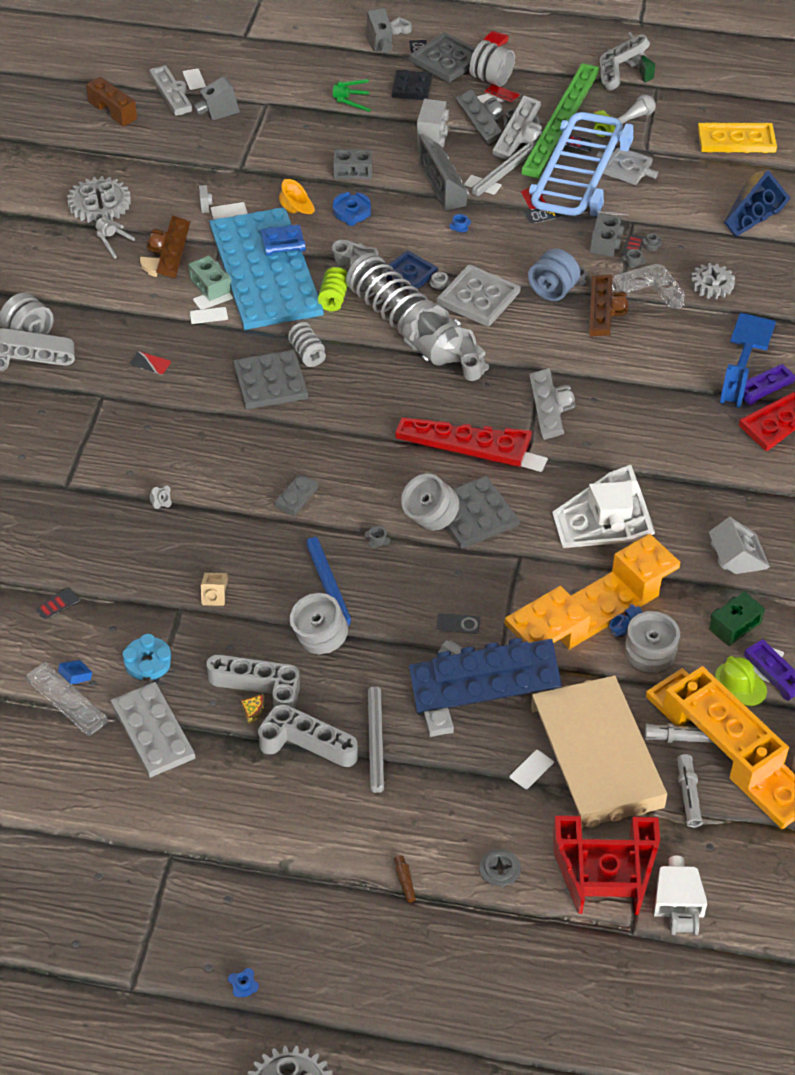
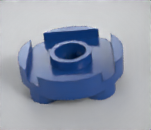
(351, 208)

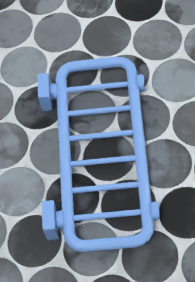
(593, 197)

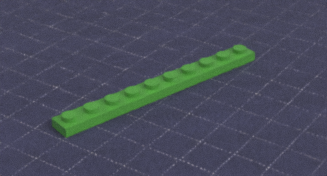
(566, 108)

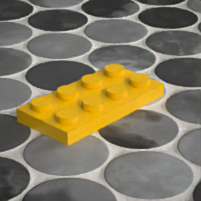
(737, 137)

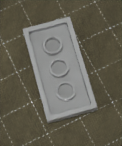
(152, 729)

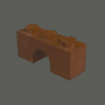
(104, 94)

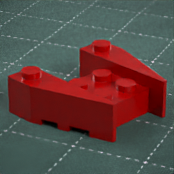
(606, 866)

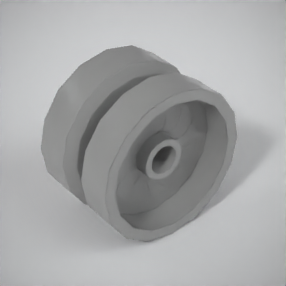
(26, 314)
(430, 502)
(319, 623)
(652, 641)

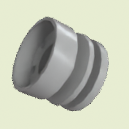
(492, 63)

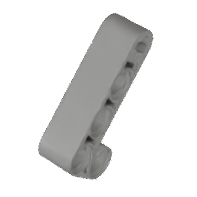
(34, 348)
(256, 676)
(338, 748)

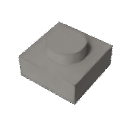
(205, 199)
(438, 722)

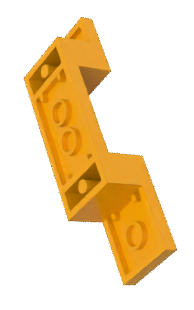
(577, 617)
(742, 736)

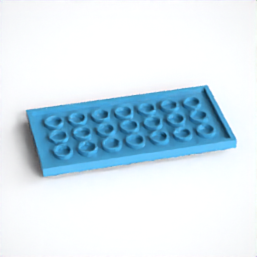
(263, 286)

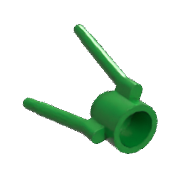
(341, 91)

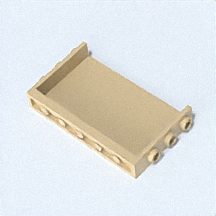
(600, 751)

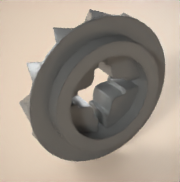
(509, 863)

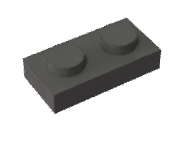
(296, 495)

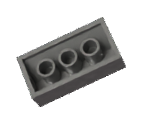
(441, 174)

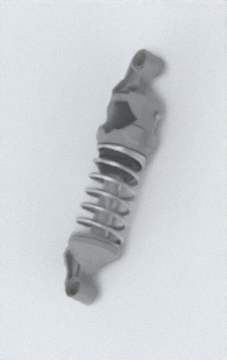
(420, 322)

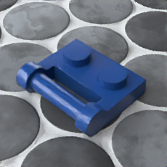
(282, 239)

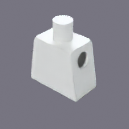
(611, 503)
(679, 889)

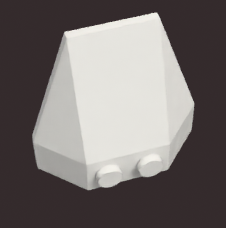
(579, 526)

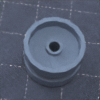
(554, 274)

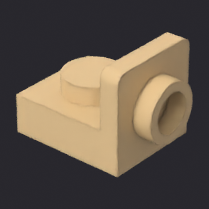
(213, 589)

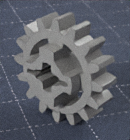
(712, 281)

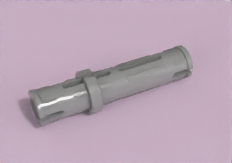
(675, 733)
(688, 781)

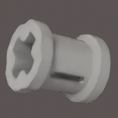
(684, 923)

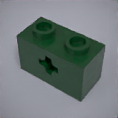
(736, 618)

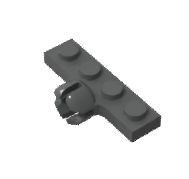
(482, 115)

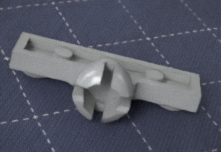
(519, 129)
(550, 402)

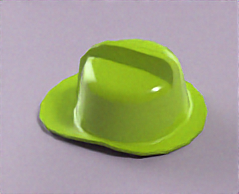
(742, 681)

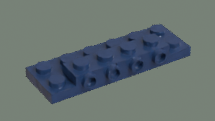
(485, 674)

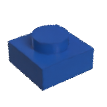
(75, 671)

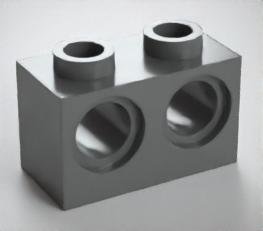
(352, 164)
(606, 235)

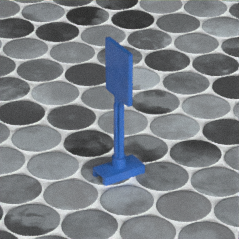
(751, 333)

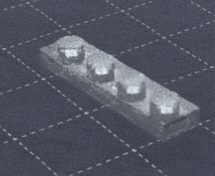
(67, 699)

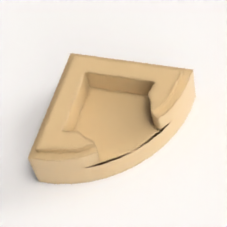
(149, 265)

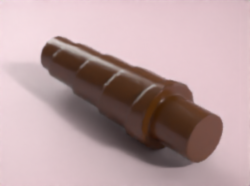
(404, 876)

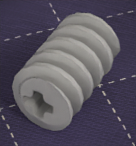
(307, 344)

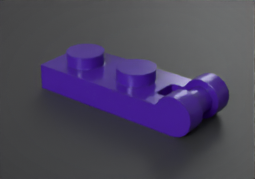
(767, 383)
(772, 667)

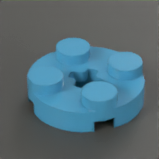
(147, 646)

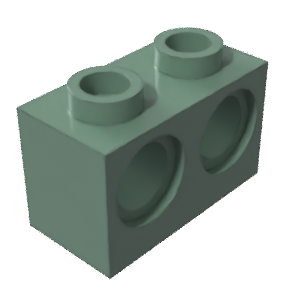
(209, 278)

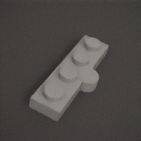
(171, 90)

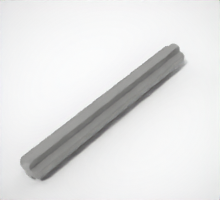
(502, 170)
(375, 740)

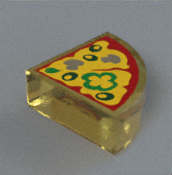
(252, 707)

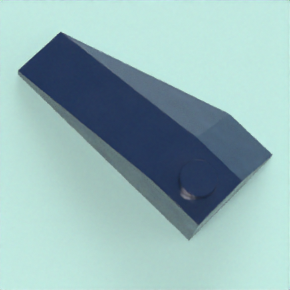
(756, 202)

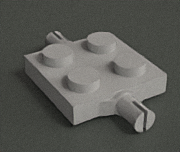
(628, 166)

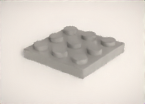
(478, 295)

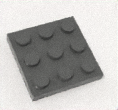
(444, 57)
(270, 379)
(480, 513)

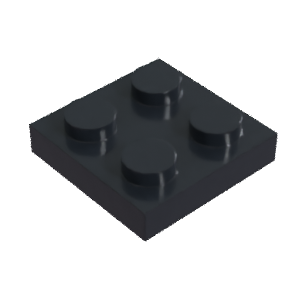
(411, 85)

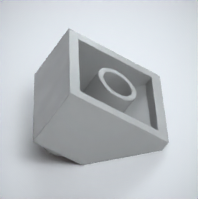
(737, 547)

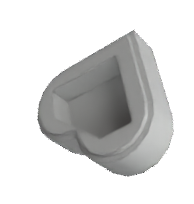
(401, 25)

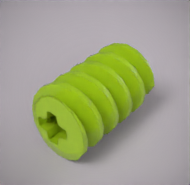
(333, 289)

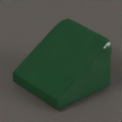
(647, 69)

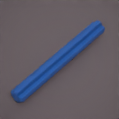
(325, 574)

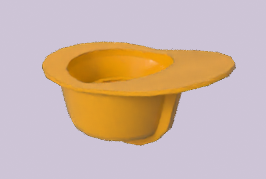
(295, 198)

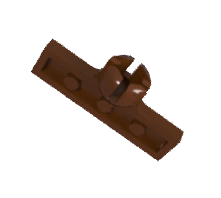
(169, 245)
(605, 305)

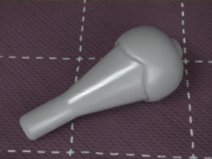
(644, 105)

